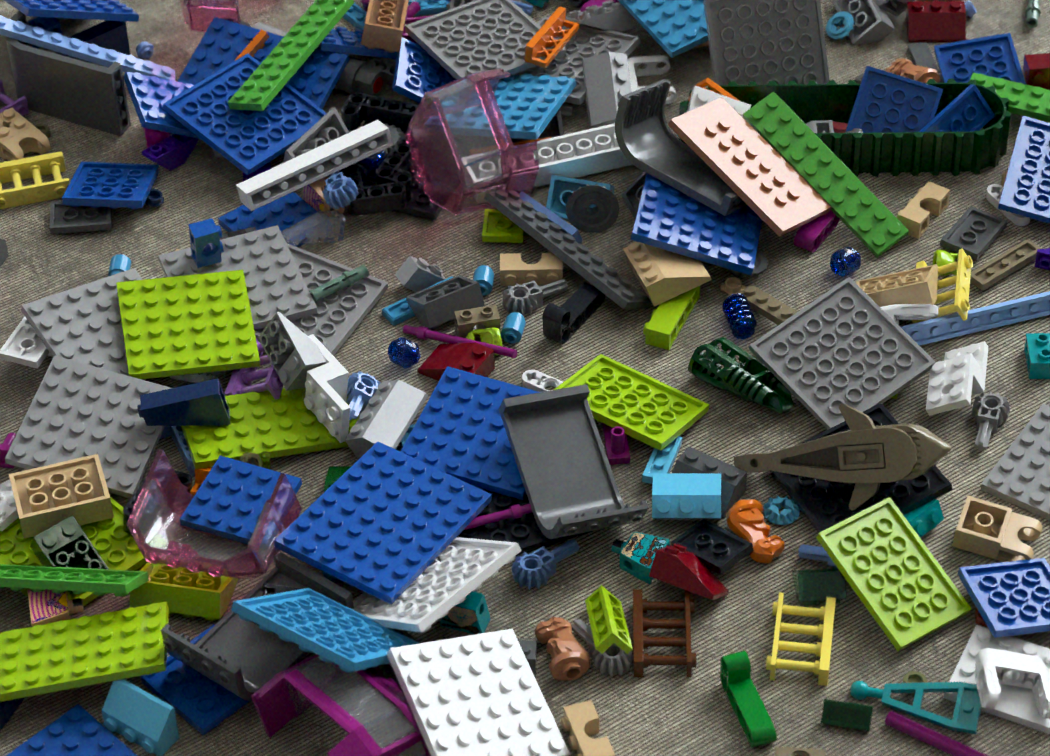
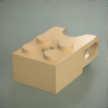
(19, 136)
(995, 531)

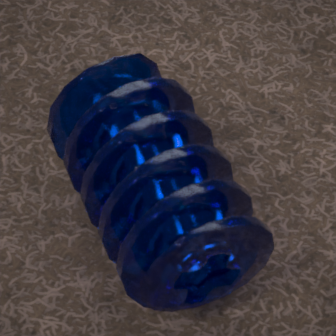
(739, 316)

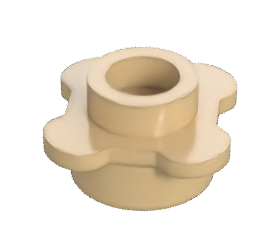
(732, 286)

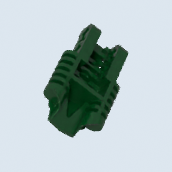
(746, 381)

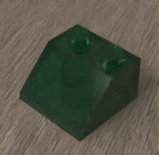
(819, 584)

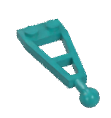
(966, 708)

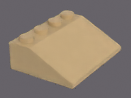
(664, 272)
(903, 287)
(61, 490)

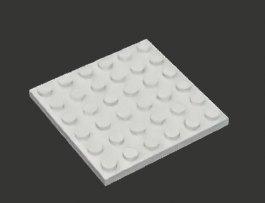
(441, 585)
(476, 697)

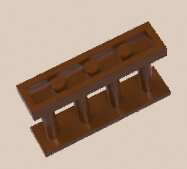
(641, 641)

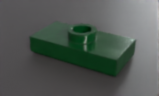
(847, 714)

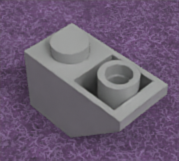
(418, 274)

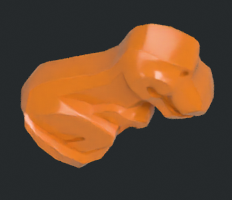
(748, 523)

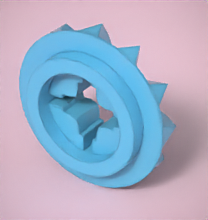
(837, 20)
(787, 516)

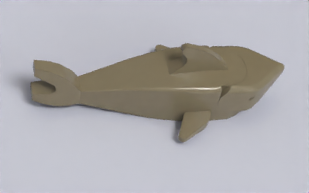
(858, 456)

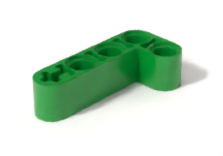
(745, 700)

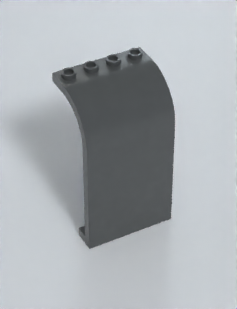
(69, 86)
(654, 149)
(564, 463)
(241, 653)

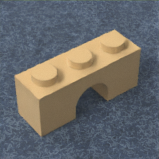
(916, 214)
(544, 272)
(581, 722)

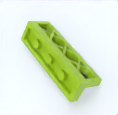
(607, 621)

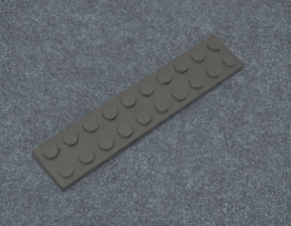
(568, 250)

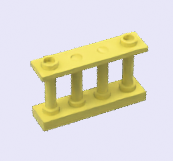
(34, 168)
(962, 283)
(821, 649)

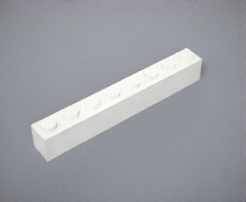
(314, 165)

